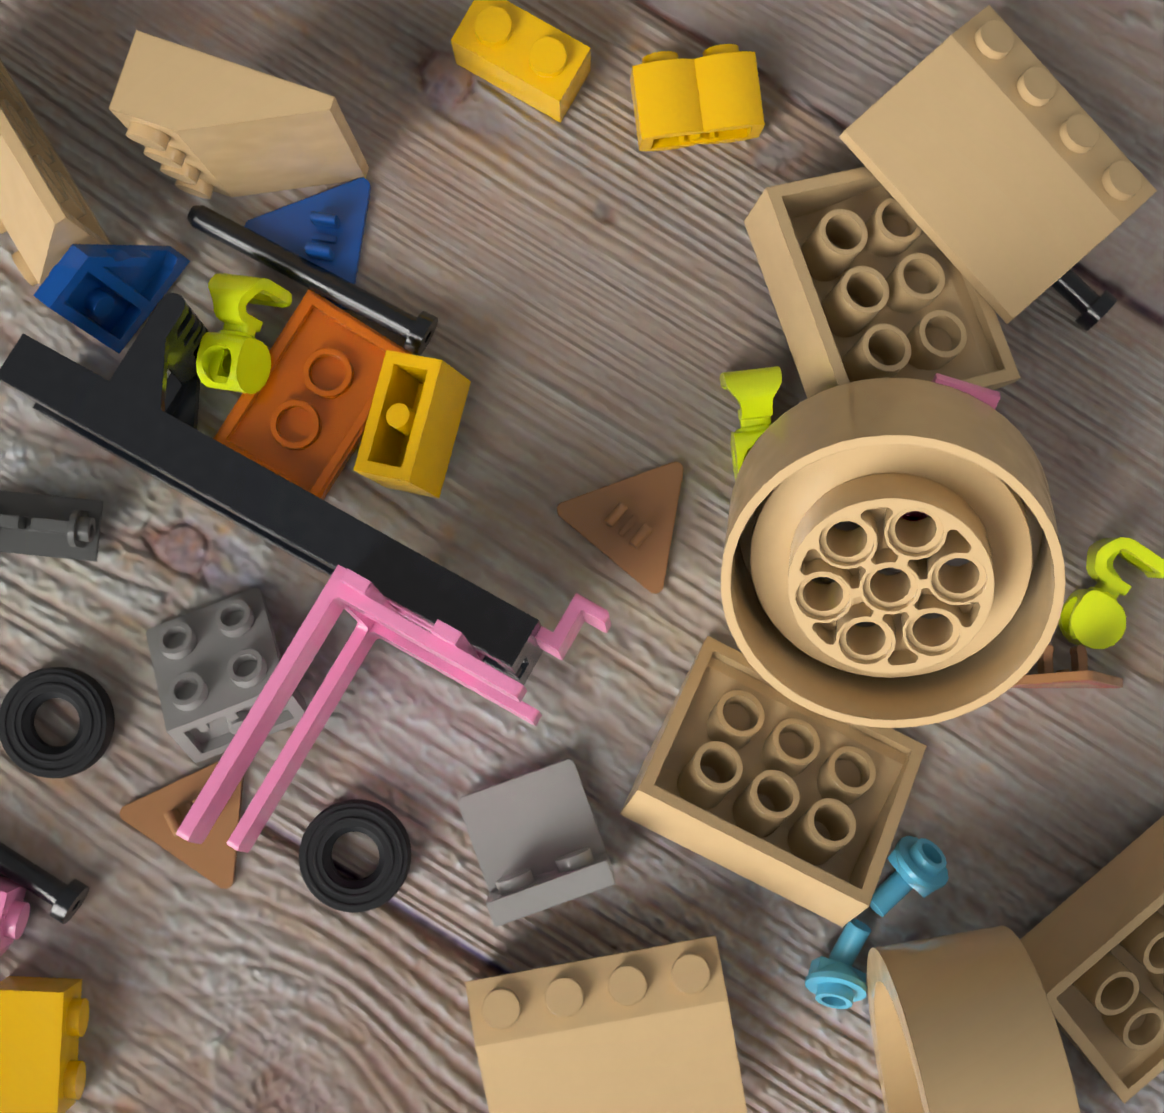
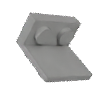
(214, 669)
(536, 841)

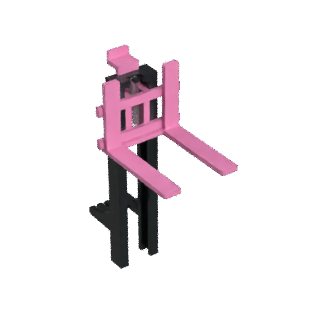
(373, 577)

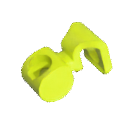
(233, 355)
(755, 394)
(1093, 614)

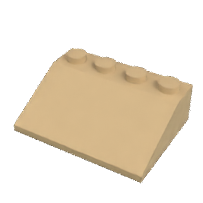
(230, 124)
(997, 163)
(37, 194)
(869, 289)
(775, 787)
(1106, 965)
(610, 1034)

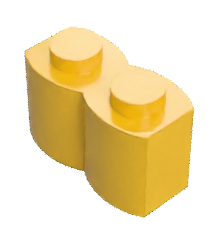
(697, 98)

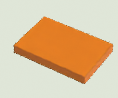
(314, 398)

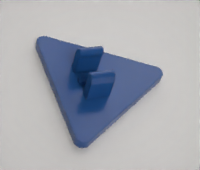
(322, 228)

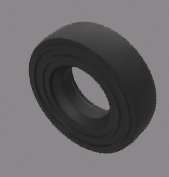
(19, 731)
(317, 863)

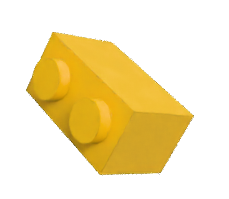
(522, 55)
(412, 424)
(41, 1044)

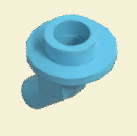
(917, 866)
(833, 977)

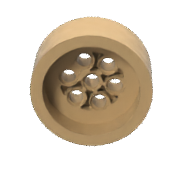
(868, 459)
(965, 1027)

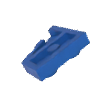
(110, 287)

